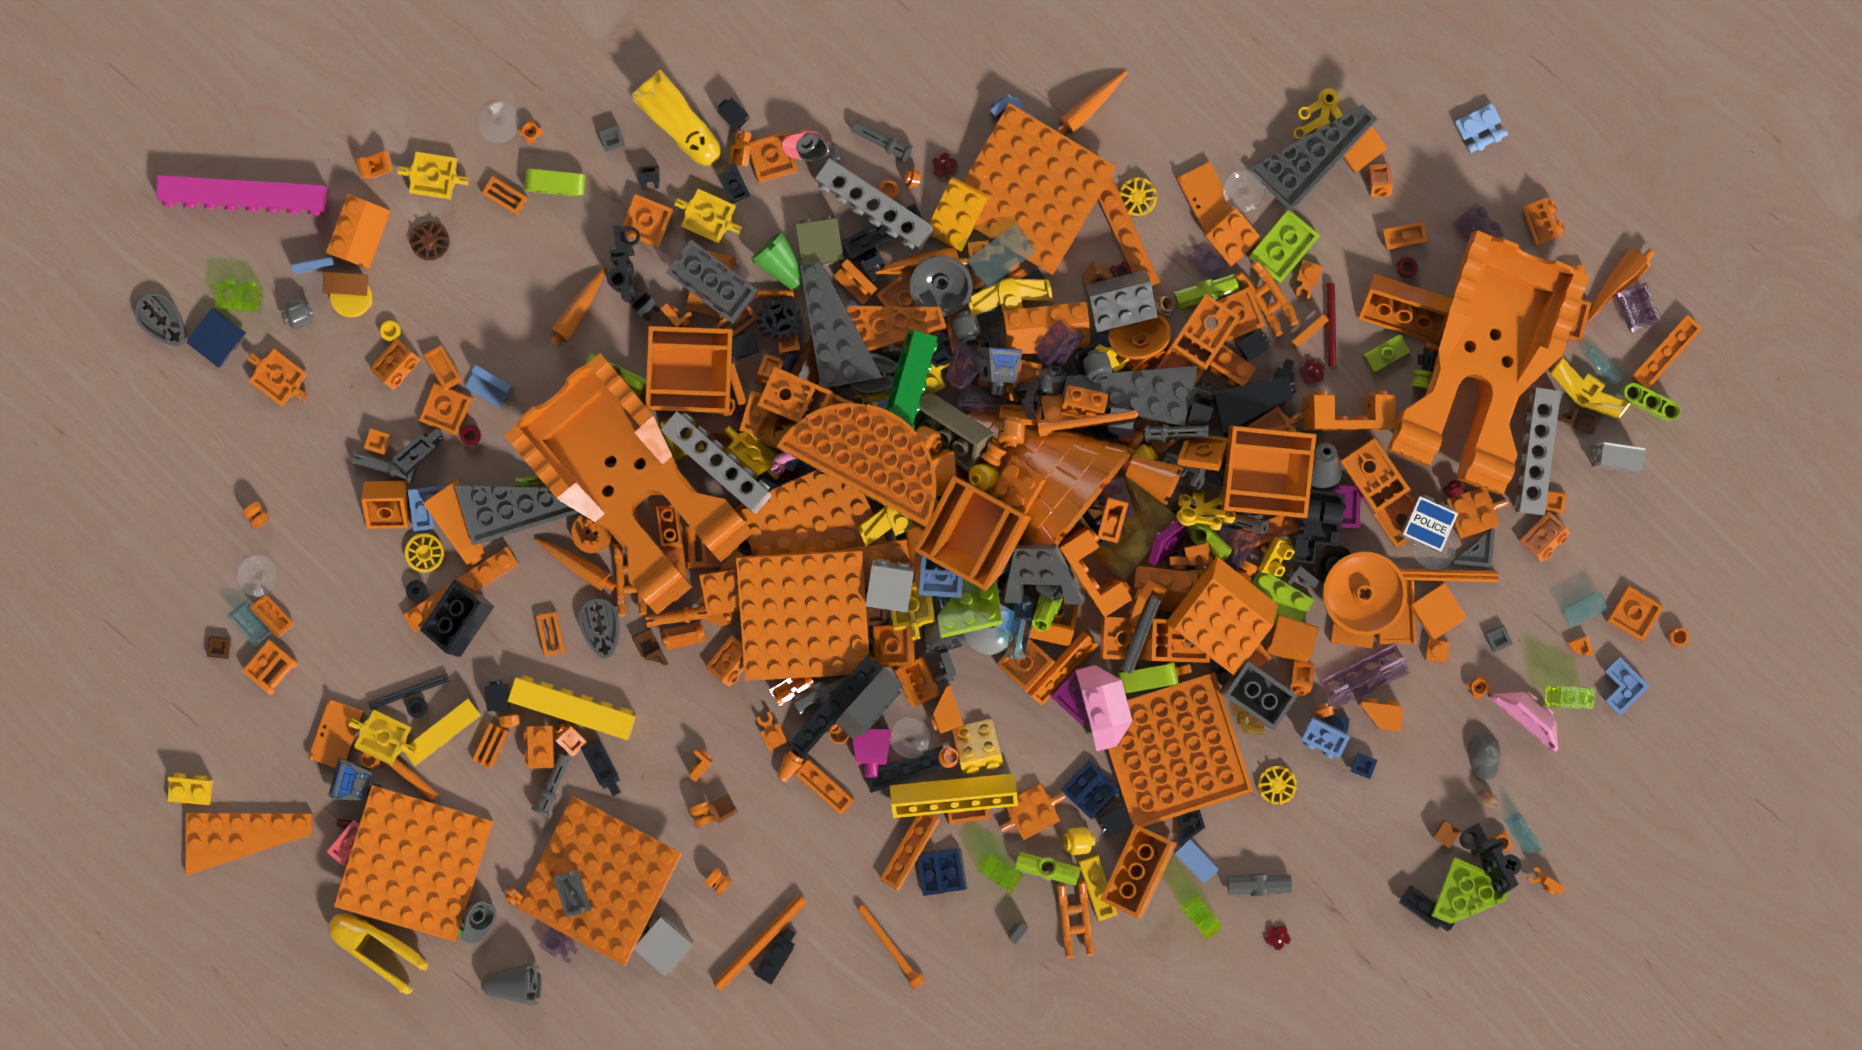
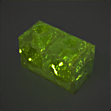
(238, 300)
(1570, 697)
(999, 872)
(1201, 916)

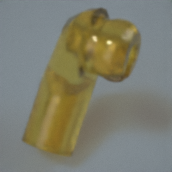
(1247, 726)

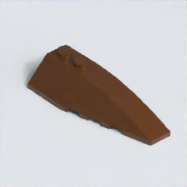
(776, 426)

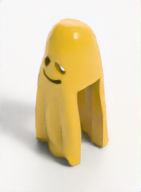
(671, 112)
(354, 933)

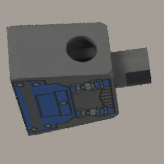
(1001, 367)
(351, 781)

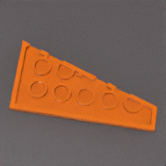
(889, 325)
(230, 836)

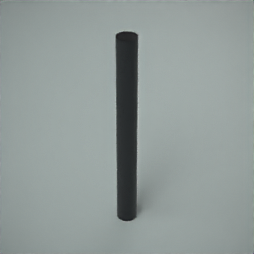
(409, 691)

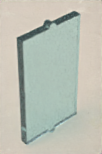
(1001, 256)

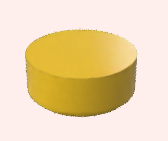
(390, 330)

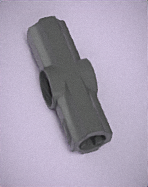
(818, 693)
(1259, 884)

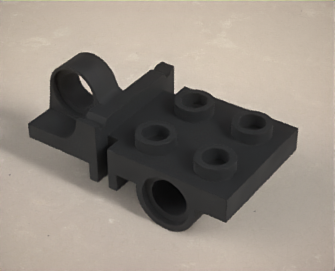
(625, 267)
(1320, 526)
(1499, 867)

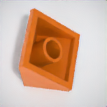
(1293, 639)

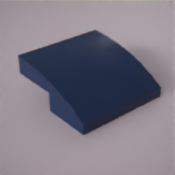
(216, 337)
(1090, 790)
(942, 871)

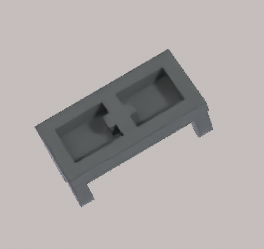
(1190, 476)
(572, 893)

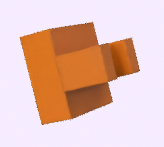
(1198, 550)

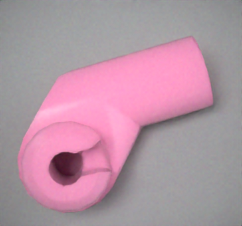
(780, 463)

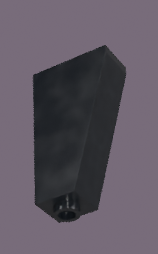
(1250, 401)

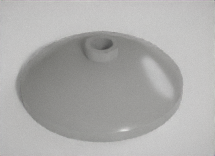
(989, 640)

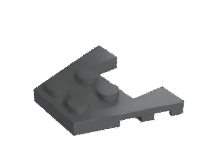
(1040, 567)

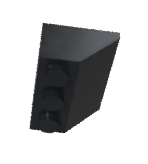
(457, 618)

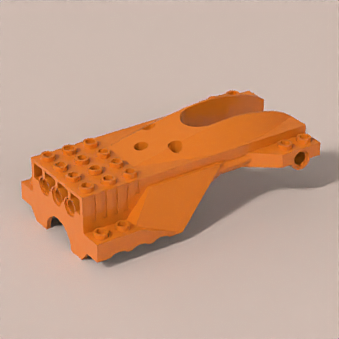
(1530, 313)
(570, 450)

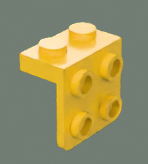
(977, 747)

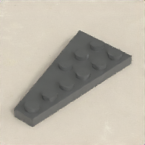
(1305, 163)
(836, 340)
(1153, 393)
(505, 510)

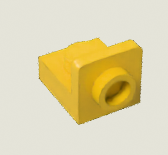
(1117, 361)

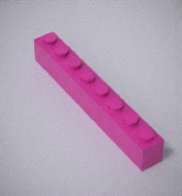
(241, 194)

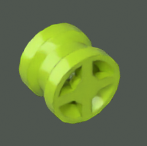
(1421, 379)

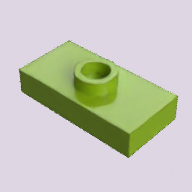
(1386, 353)

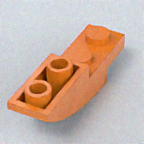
(671, 536)

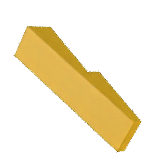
(443, 731)

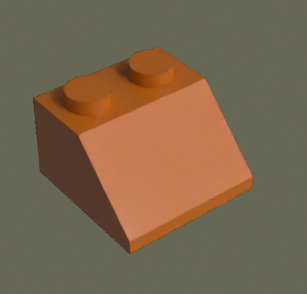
(385, 504)
(1062, 626)
(946, 713)

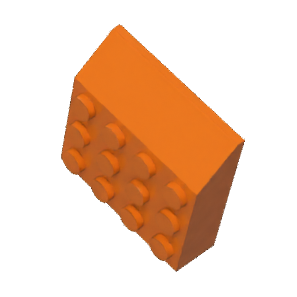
(689, 370)
(1268, 471)
(972, 533)
(1224, 616)

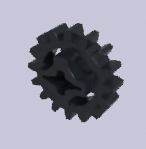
(785, 323)

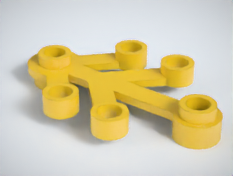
(1323, 119)
(1189, 516)

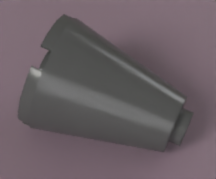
(1326, 468)
(932, 633)
(514, 984)

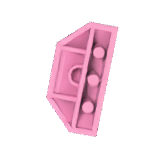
(1104, 705)
(1530, 715)

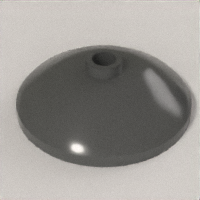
(951, 295)

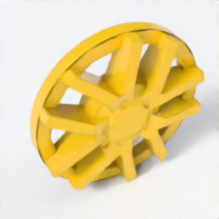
(1139, 196)
(424, 553)
(1277, 785)

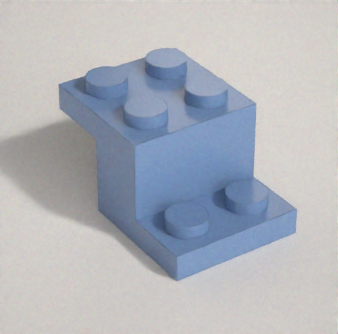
(939, 581)

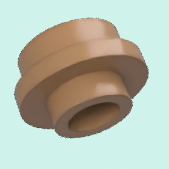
(1164, 305)
(1488, 799)

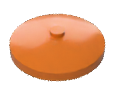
(1364, 593)

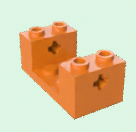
(1378, 413)
(1108, 595)

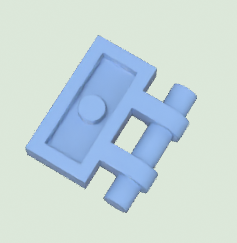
(1478, 122)

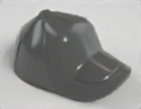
(1484, 756)
(478, 920)

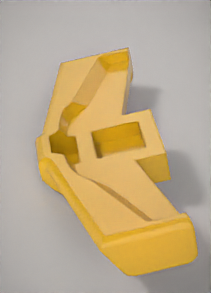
(1009, 294)
(1587, 391)
(883, 521)

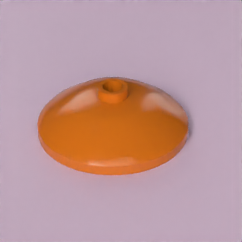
(1140, 338)

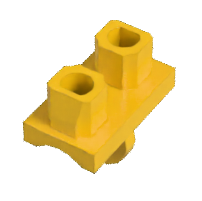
(1274, 555)

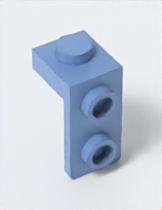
(999, 105)

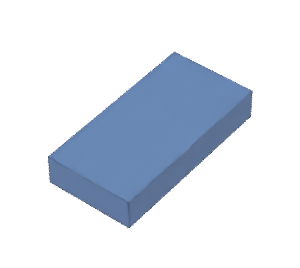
(313, 265)
(1196, 861)

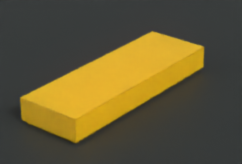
(1096, 884)

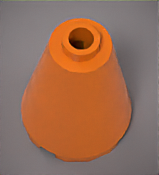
(1153, 476)

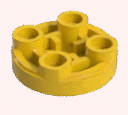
(351, 305)

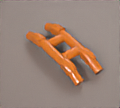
(1280, 302)
(620, 584)
(1068, 930)

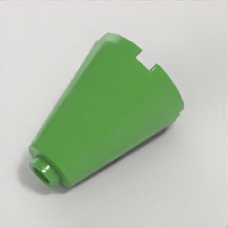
(779, 261)

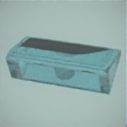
(1019, 637)

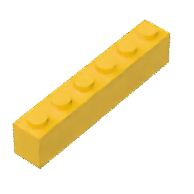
(572, 708)
(953, 795)

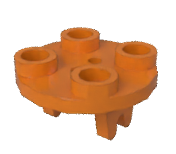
(590, 542)

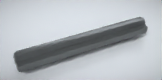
(1140, 634)

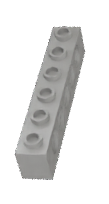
(833, 171)
(1551, 401)
(675, 429)

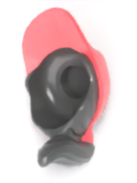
(809, 146)

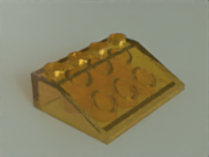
(1137, 539)

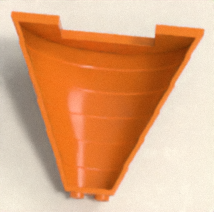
(1074, 472)

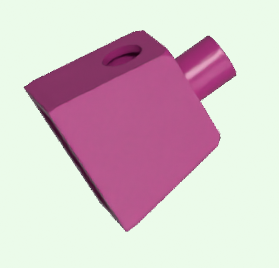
(872, 750)

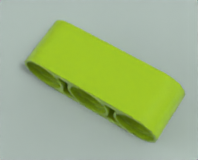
(555, 182)
(1660, 402)
(1149, 678)

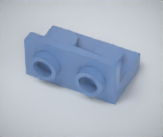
(1325, 737)

